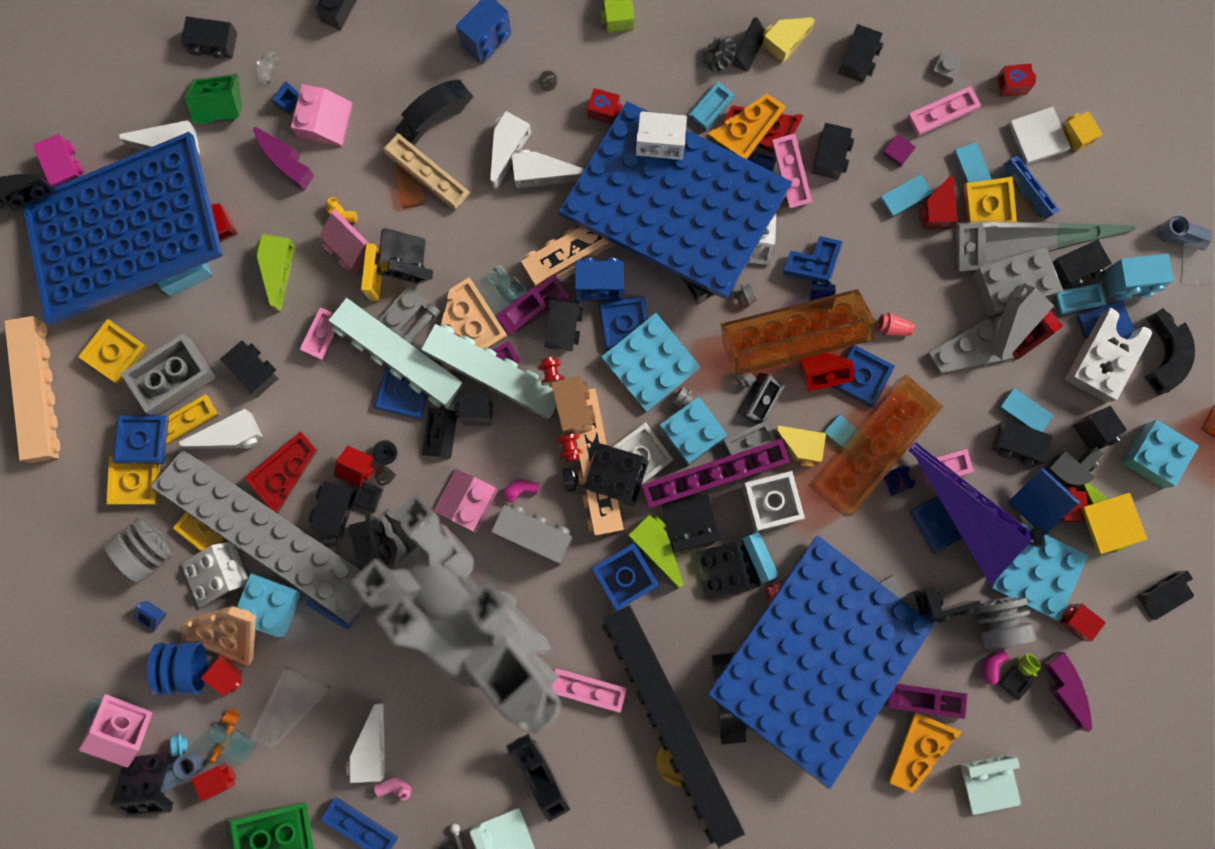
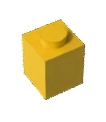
(1081, 131)

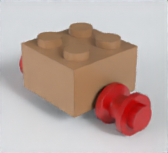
(571, 405)

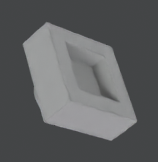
(947, 67)

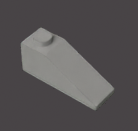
(1020, 317)

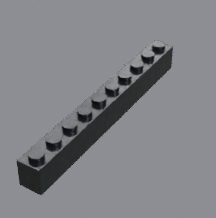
(674, 727)

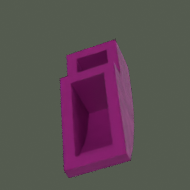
(284, 158)
(532, 305)
(1069, 690)
(929, 701)

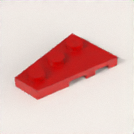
(782, 127)
(281, 471)

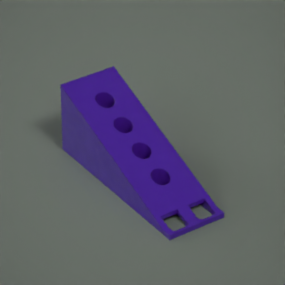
(986, 528)

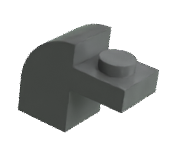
(1072, 472)

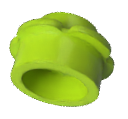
(1029, 665)

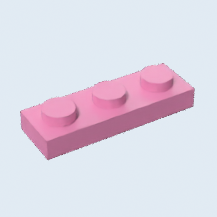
(944, 111)
(792, 168)
(589, 690)

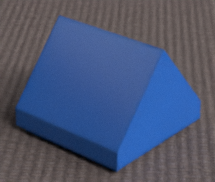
(286, 98)
(149, 615)

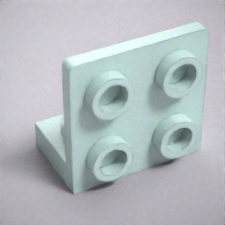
(991, 783)
(503, 832)

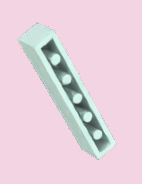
(395, 353)
(489, 370)

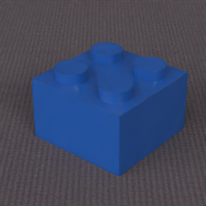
(484, 29)
(599, 279)
(625, 576)

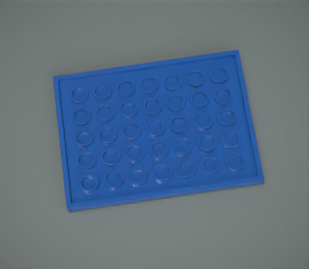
(684, 214)
(121, 229)
(821, 661)

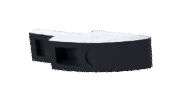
(22, 190)

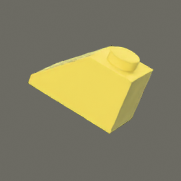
(786, 36)
(802, 444)

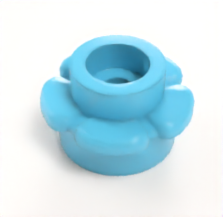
(179, 745)

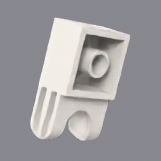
(1110, 352)

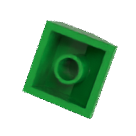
(214, 99)

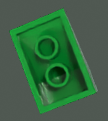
(271, 828)

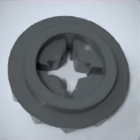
(723, 60)

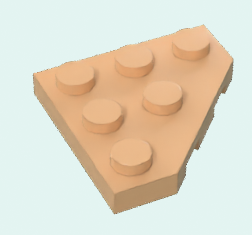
(471, 316)
(224, 633)

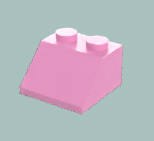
(321, 115)
(344, 241)
(466, 500)
(116, 731)

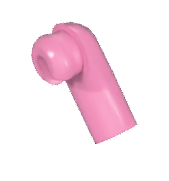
(395, 786)

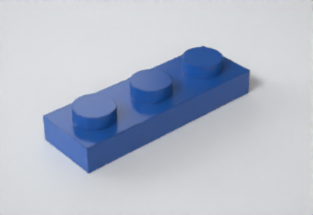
(1031, 188)
(358, 826)

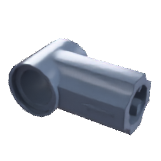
(1185, 231)
(177, 771)

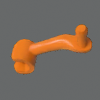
(231, 719)

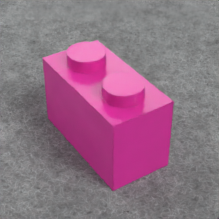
(58, 160)

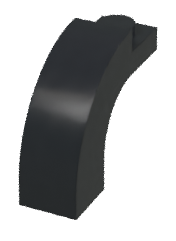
(432, 105)
(1178, 352)
(730, 727)
(539, 777)

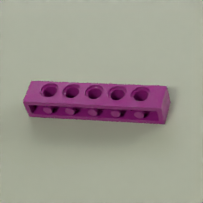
(716, 473)

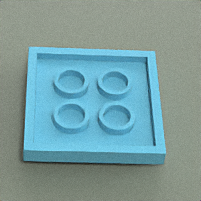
(650, 362)
(1043, 576)

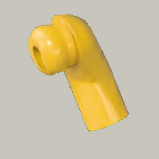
(333, 203)

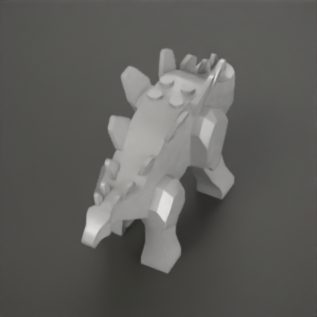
(461, 628)

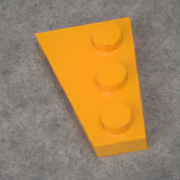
(749, 127)
(920, 750)

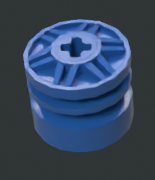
(176, 668)

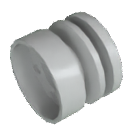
(138, 550)
(1005, 623)

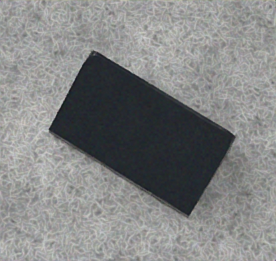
(749, 45)
(761, 398)
(439, 433)

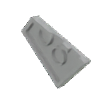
(967, 349)

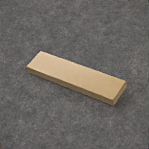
(426, 172)

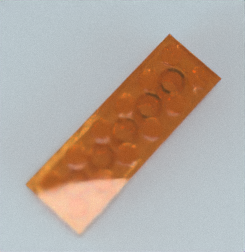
(797, 331)
(875, 446)

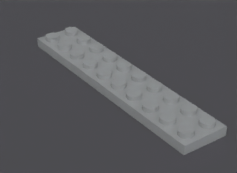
(261, 534)

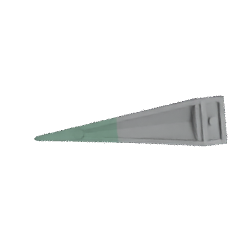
(993, 241)

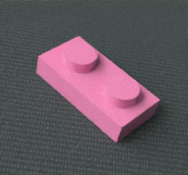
(319, 335)
(957, 461)

